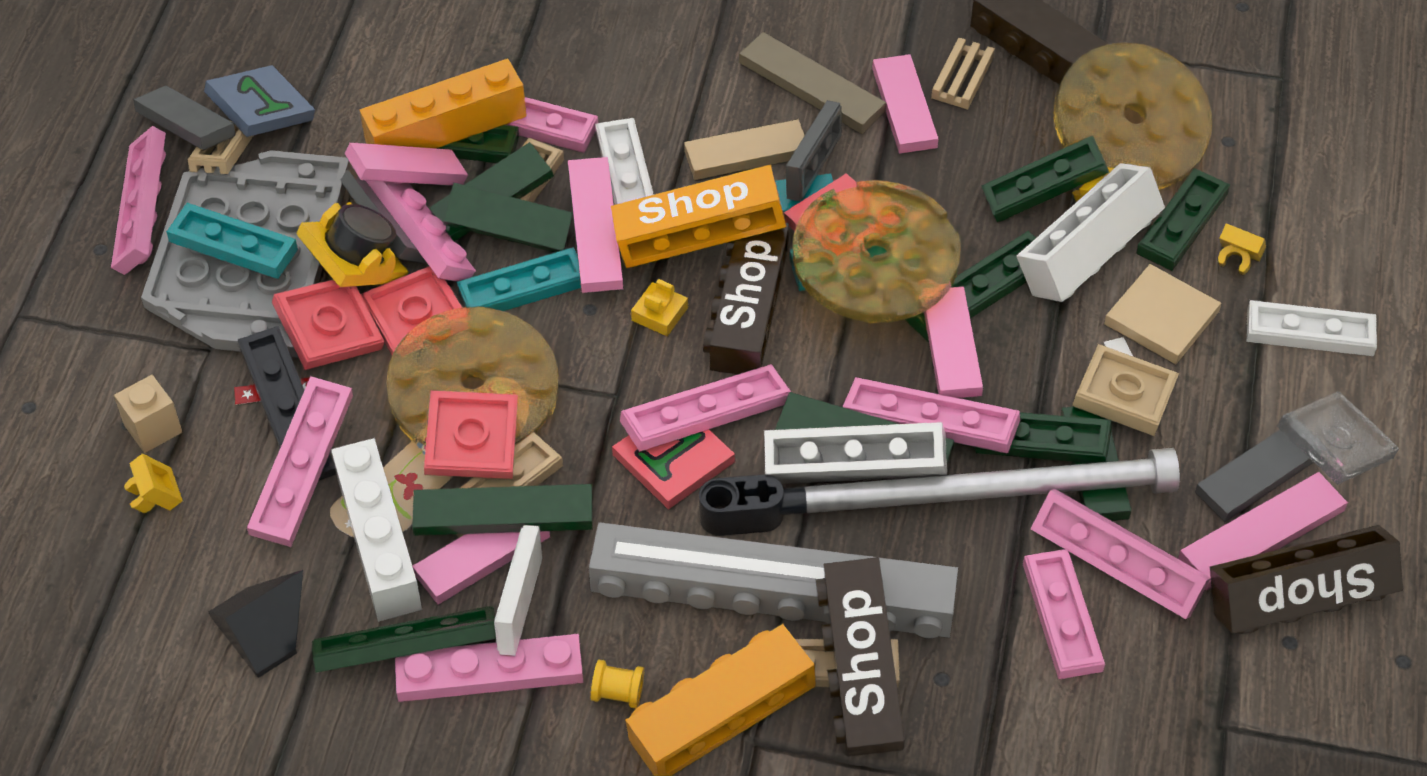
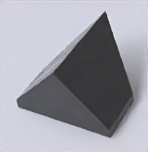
(263, 621)

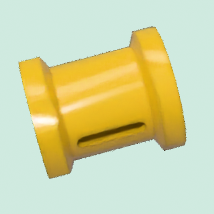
(617, 683)

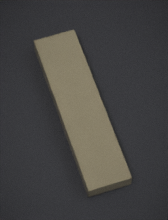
(811, 81)

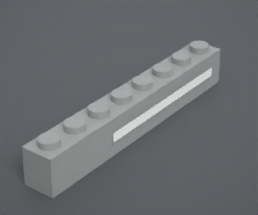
(758, 577)

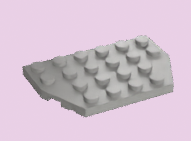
(224, 300)

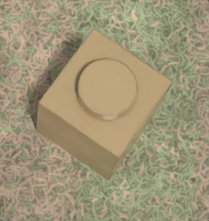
(148, 413)

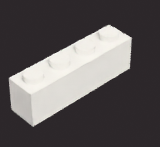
(1091, 232)
(856, 453)
(376, 530)

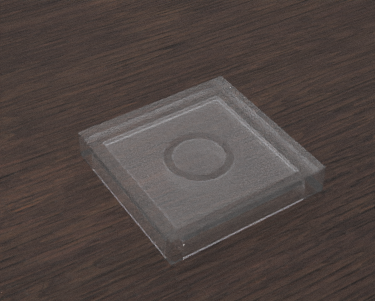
(1338, 437)

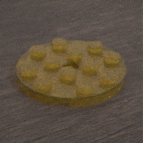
(1152, 84)
(890, 286)
(478, 342)

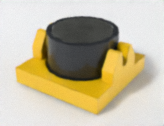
(353, 245)

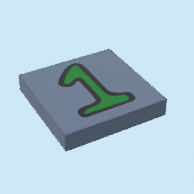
(259, 100)

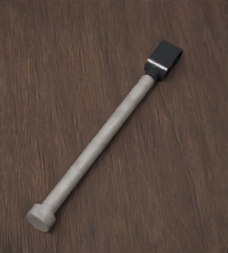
(760, 501)

